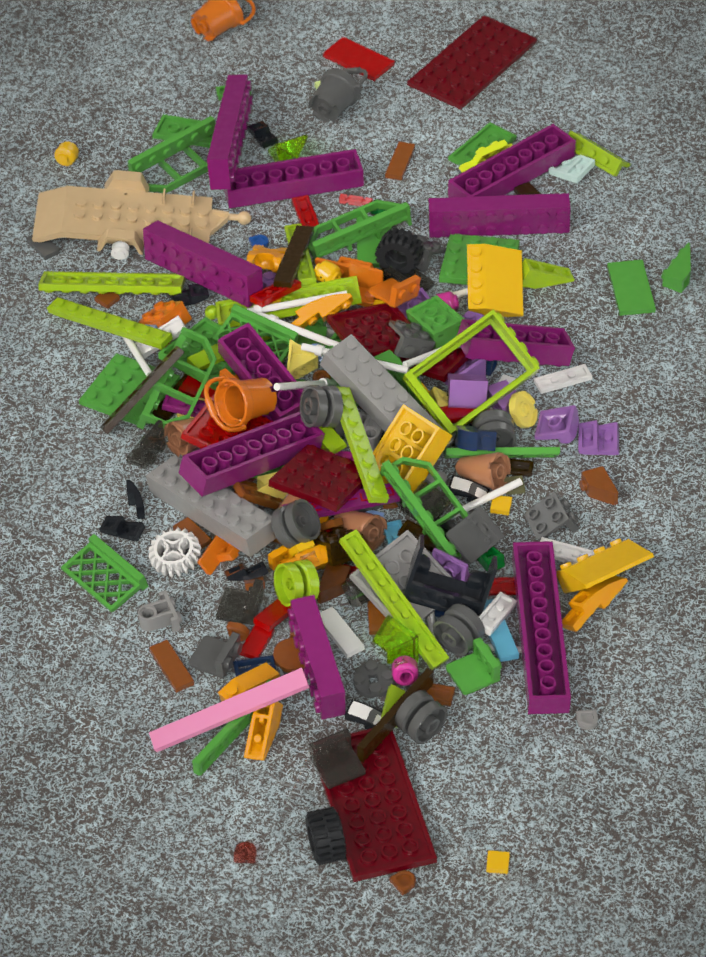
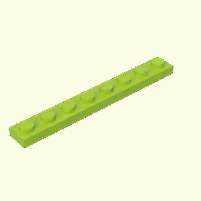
(110, 323)
(361, 450)
(393, 597)

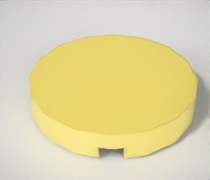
(522, 409)

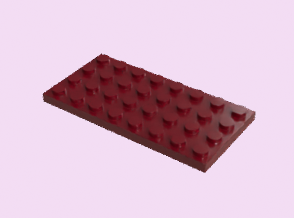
(472, 62)
(381, 815)

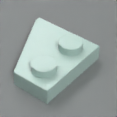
(573, 169)

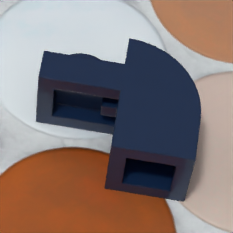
(473, 439)

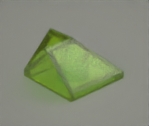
(288, 149)
(397, 640)

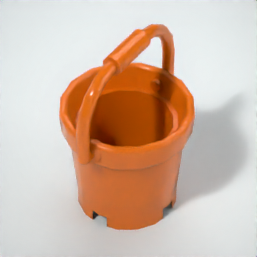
(219, 16)
(239, 401)

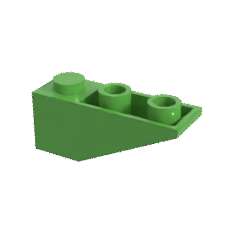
(678, 273)

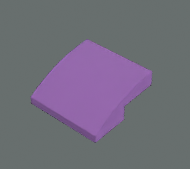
(598, 439)

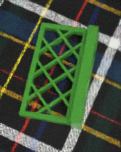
(266, 327)
(118, 565)

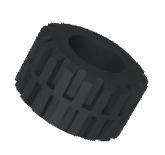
(404, 242)
(325, 835)

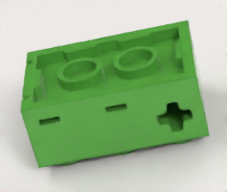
(436, 319)

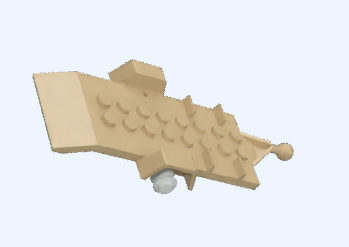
(122, 211)

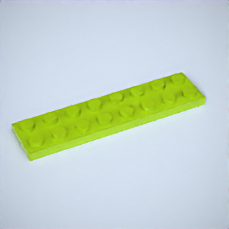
(111, 282)
(350, 284)

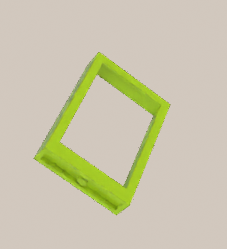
(506, 334)

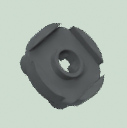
(369, 670)

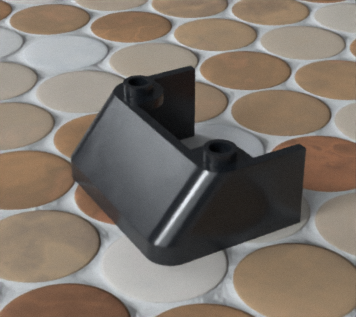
(441, 591)

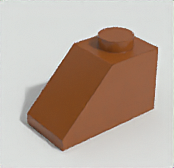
(599, 485)

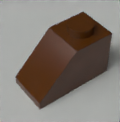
(331, 582)

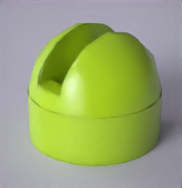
(210, 312)

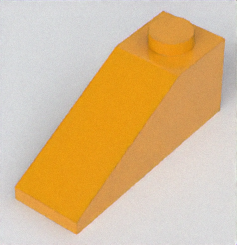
(248, 680)
(262, 731)

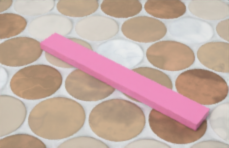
(229, 710)

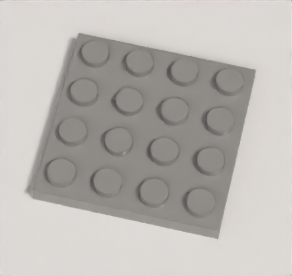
(396, 561)

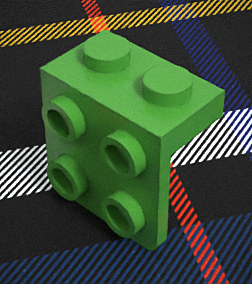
(476, 669)

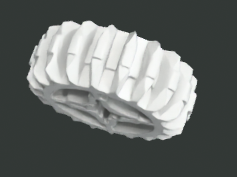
(175, 546)

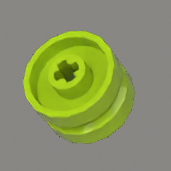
(295, 581)

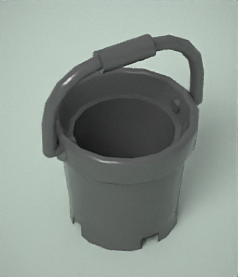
(336, 93)

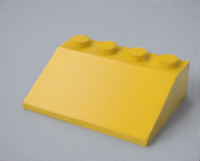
(495, 280)
(413, 438)
(601, 565)

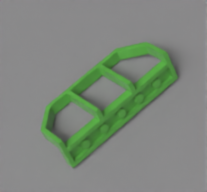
(170, 147)
(394, 214)
(161, 388)
(414, 502)

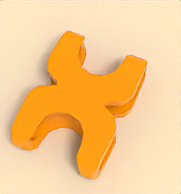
(266, 257)

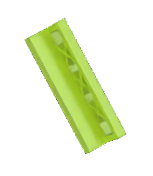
(603, 158)

